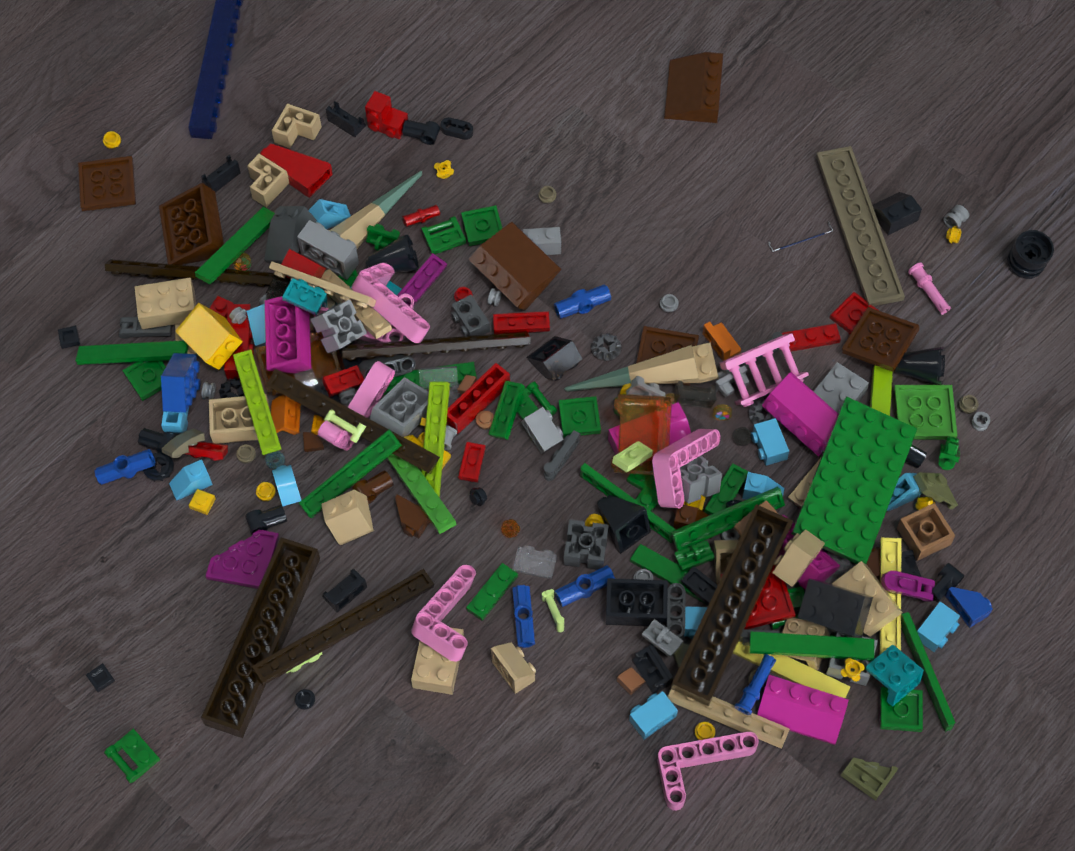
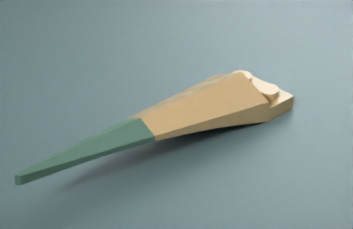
(356, 226)
(686, 364)

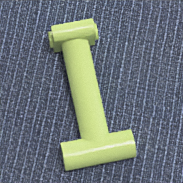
(356, 432)
(548, 596)

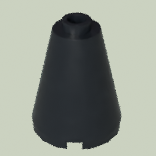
(397, 254)
(923, 365)

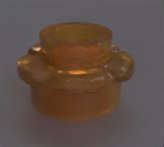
(507, 531)

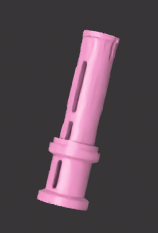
(925, 281)

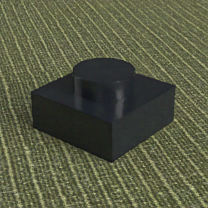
(69, 337)
(100, 677)

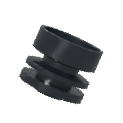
(1030, 254)

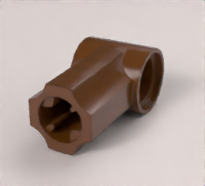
(374, 485)

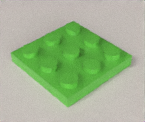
(927, 409)

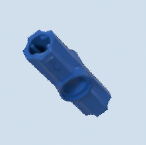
(582, 301)
(116, 469)
(573, 591)
(522, 605)

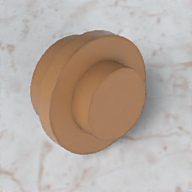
(484, 419)

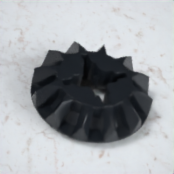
(226, 388)
(165, 461)

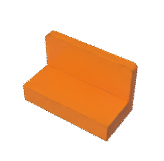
(721, 340)
(286, 414)

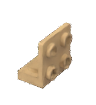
(804, 627)

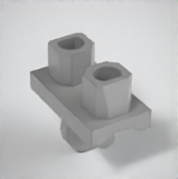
(724, 384)
(638, 387)
(662, 638)

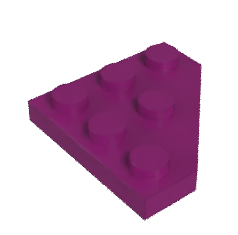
(244, 561)

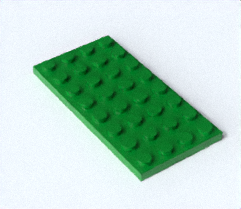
(855, 480)

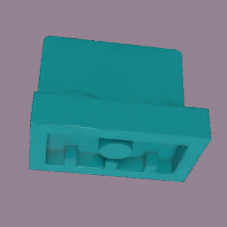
(305, 296)
(896, 673)

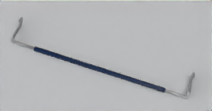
(769, 243)

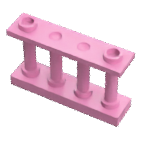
(749, 357)

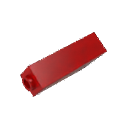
(303, 171)

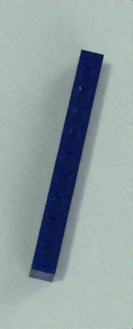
(214, 69)

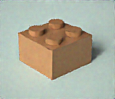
(925, 531)

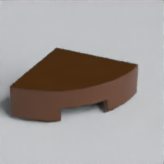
(312, 442)

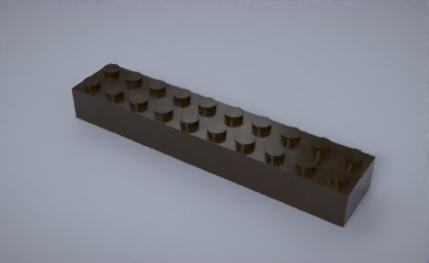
(731, 605)
(260, 636)

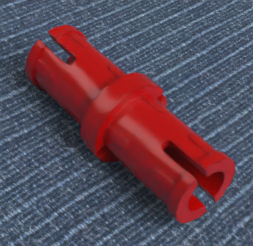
(421, 215)

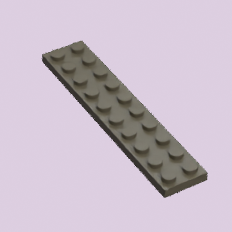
(860, 226)

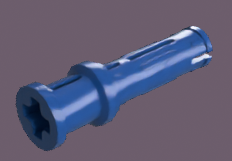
(752, 692)

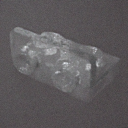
(535, 562)

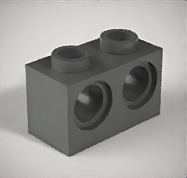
(472, 317)

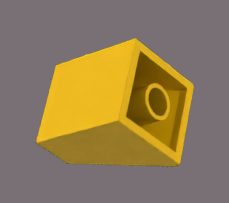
(209, 335)

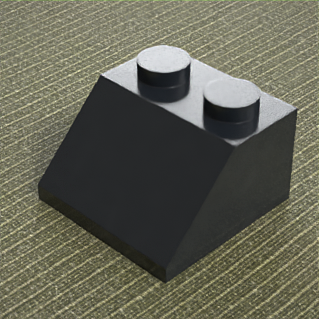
(897, 212)
(555, 358)

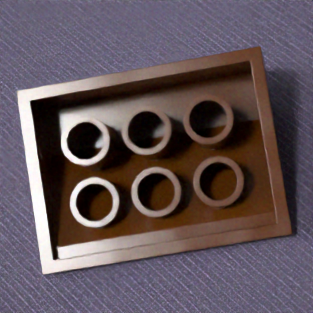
(694, 87)
(191, 226)
(515, 265)

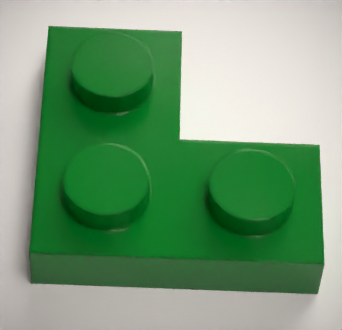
(648, 493)

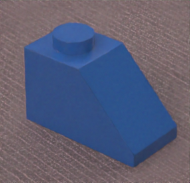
(969, 605)

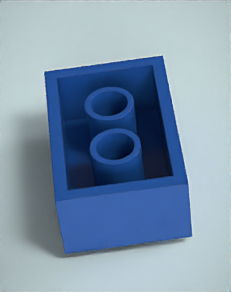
(180, 382)

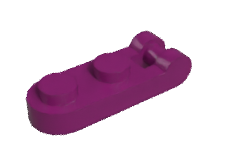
(908, 585)

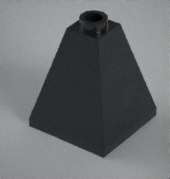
(626, 521)

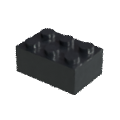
(636, 602)
(835, 607)

